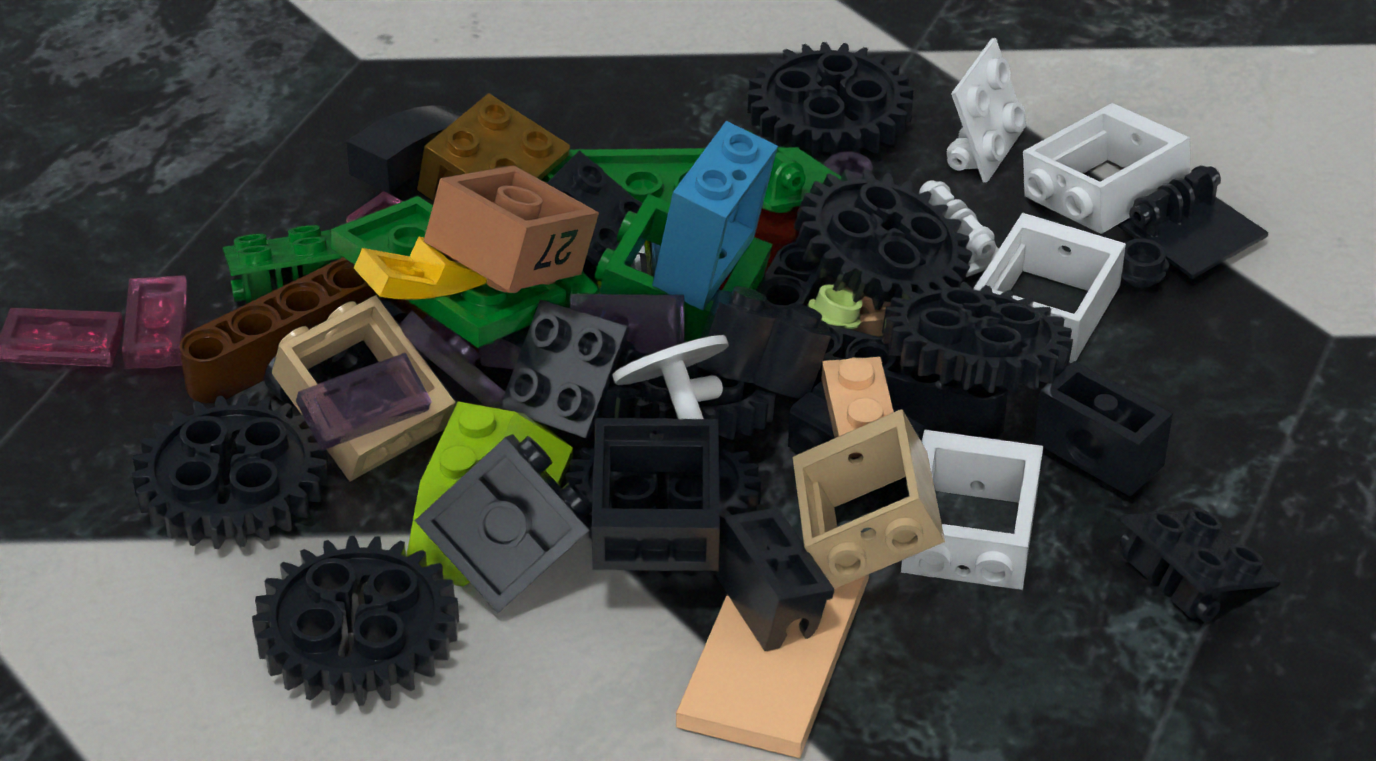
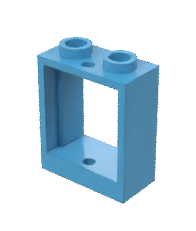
(714, 214)

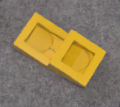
(415, 276)

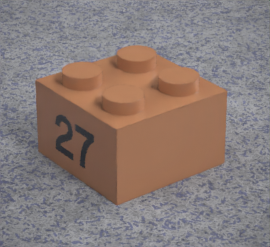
(510, 228)

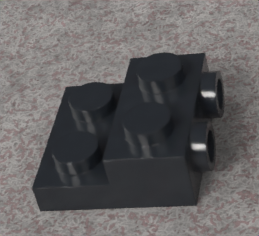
(507, 520)

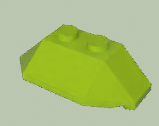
(465, 441)

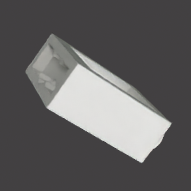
(1058, 164)
(1091, 265)
(989, 471)

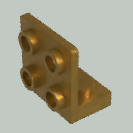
(487, 139)

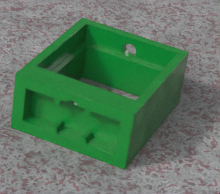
(649, 224)

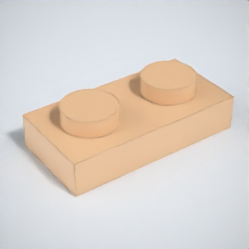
(855, 393)

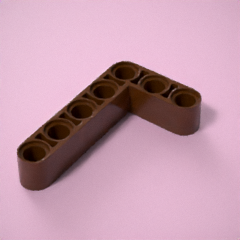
(239, 346)

